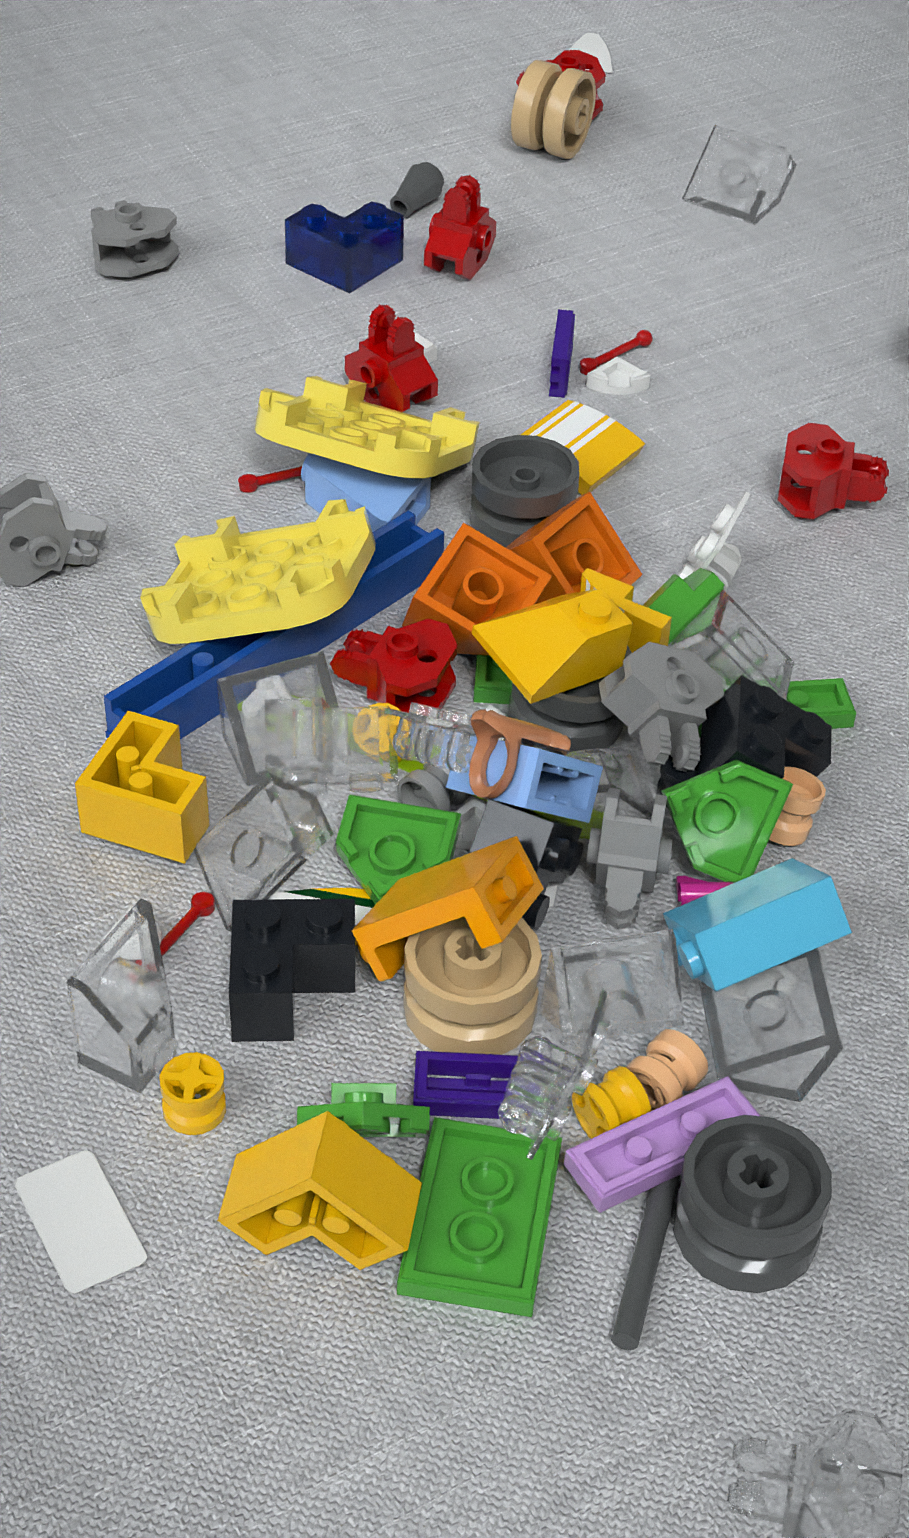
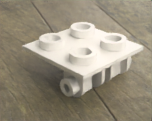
(712, 551)

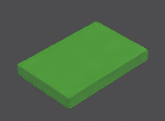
(480, 1218)

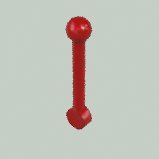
(643, 338)
(250, 483)
(201, 905)

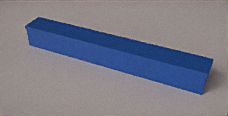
(185, 683)

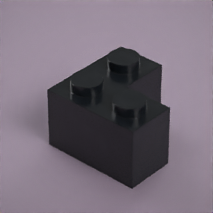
(763, 731)
(546, 841)
(284, 951)

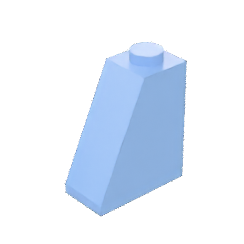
(381, 494)
(541, 782)

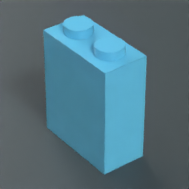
(757, 923)

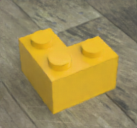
(141, 793)
(322, 1185)

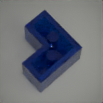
(346, 248)

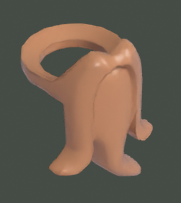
(488, 729)

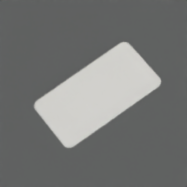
(80, 1221)

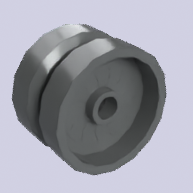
(520, 484)
(572, 713)
(752, 1203)

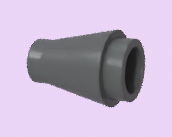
(419, 187)

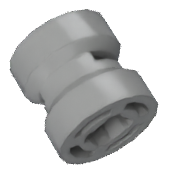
(429, 789)

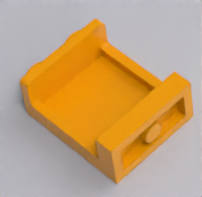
(485, 887)

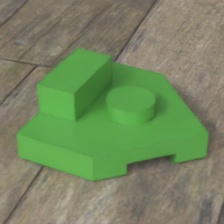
(685, 598)
(727, 817)
(393, 840)
(372, 1111)

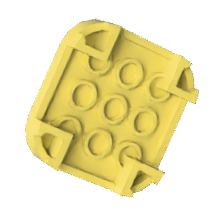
(342, 427)
(261, 578)

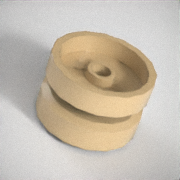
(553, 109)
(469, 995)

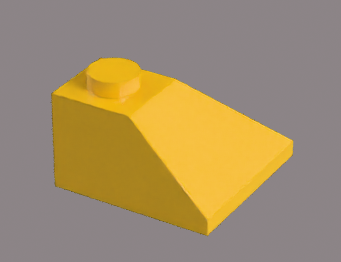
(558, 642)

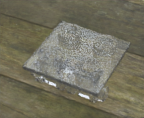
(435, 741)
(548, 1077)

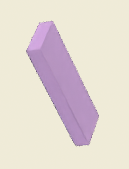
(650, 1146)

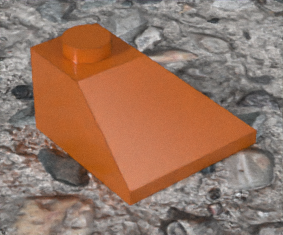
(572, 542)
(475, 584)

